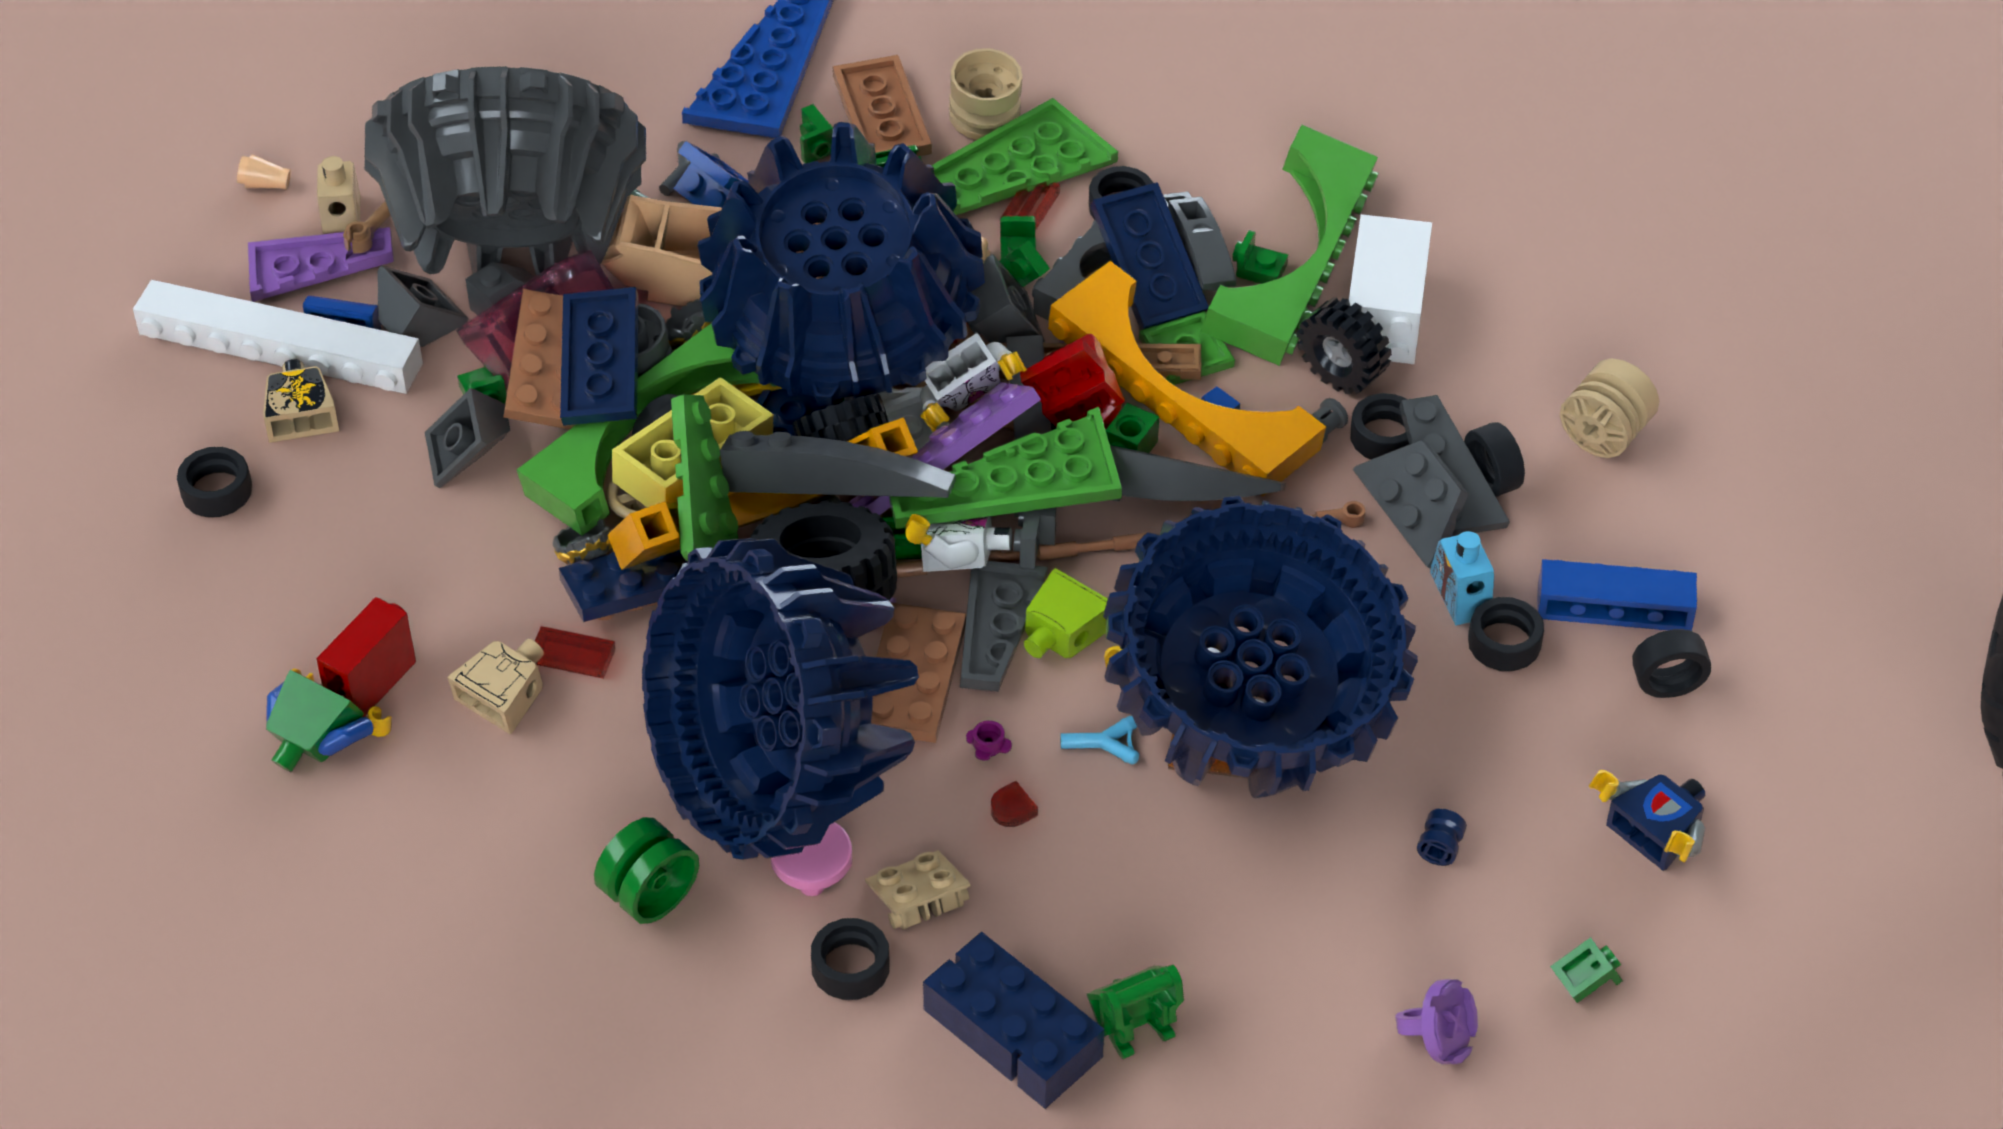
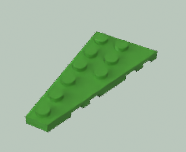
(1026, 475)
(705, 506)

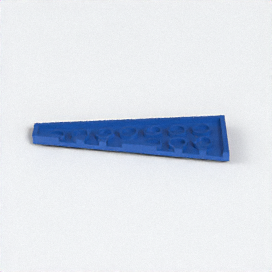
(763, 72)

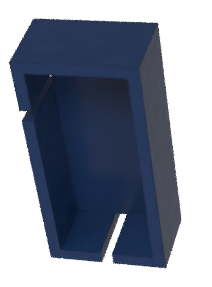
(1009, 1010)

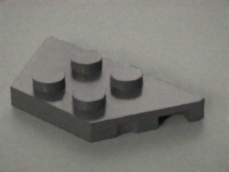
(1416, 495)

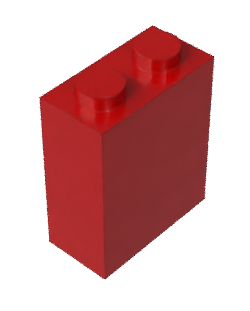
(369, 655)

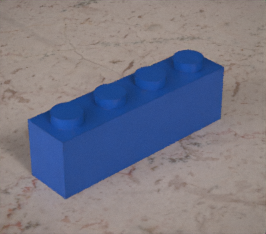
(1617, 595)

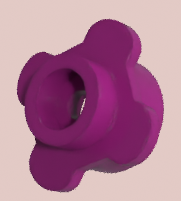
(985, 732)

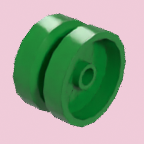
(646, 870)

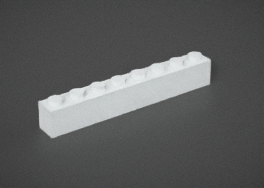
(278, 335)

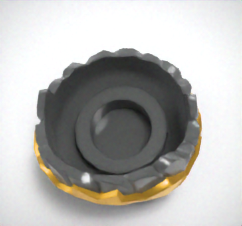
(685, 323)
(573, 547)

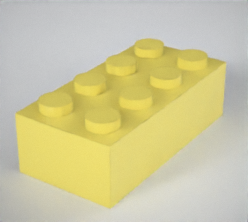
(648, 459)

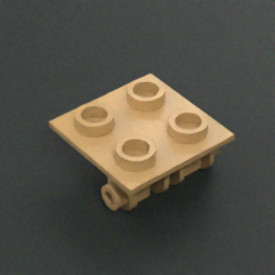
(918, 882)

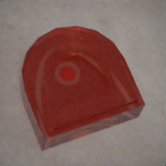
(1012, 806)

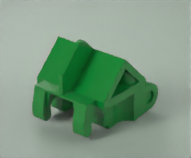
(1136, 1000)

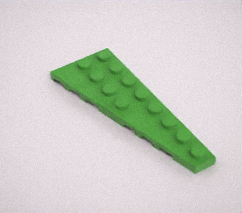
(1030, 150)

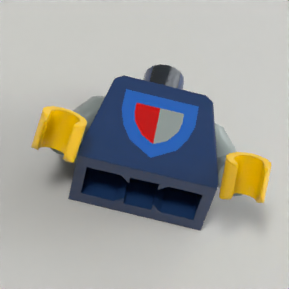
(1655, 815)

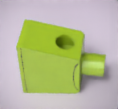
(1064, 617)

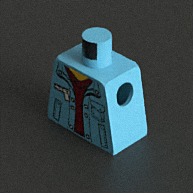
(1458, 565)

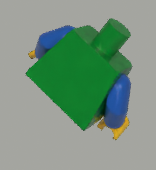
(316, 720)

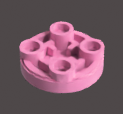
(817, 864)

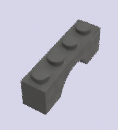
(1068, 271)

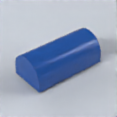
(342, 310)

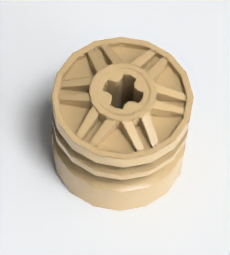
(984, 91)
(1609, 408)

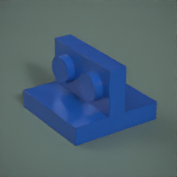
(706, 178)

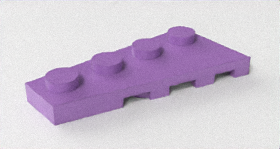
(308, 260)

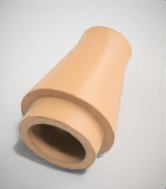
(261, 173)

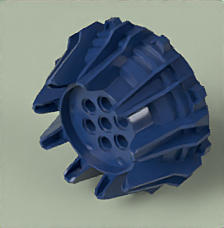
(843, 329)
(1283, 582)
(768, 696)

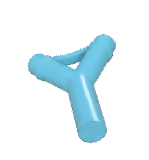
(1106, 740)

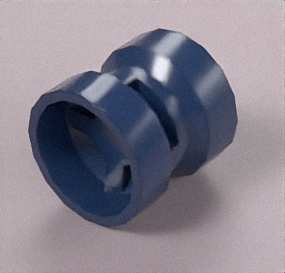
(1442, 835)

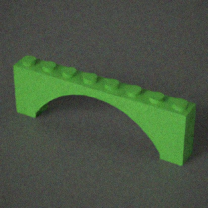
(1267, 315)
(572, 469)

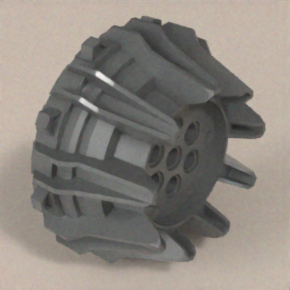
(504, 164)

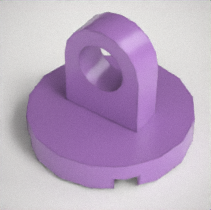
(1443, 1021)

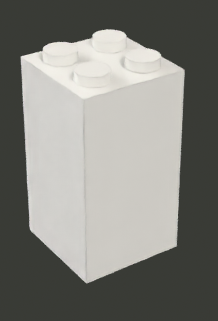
(1391, 278)

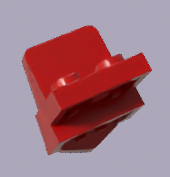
(1075, 382)

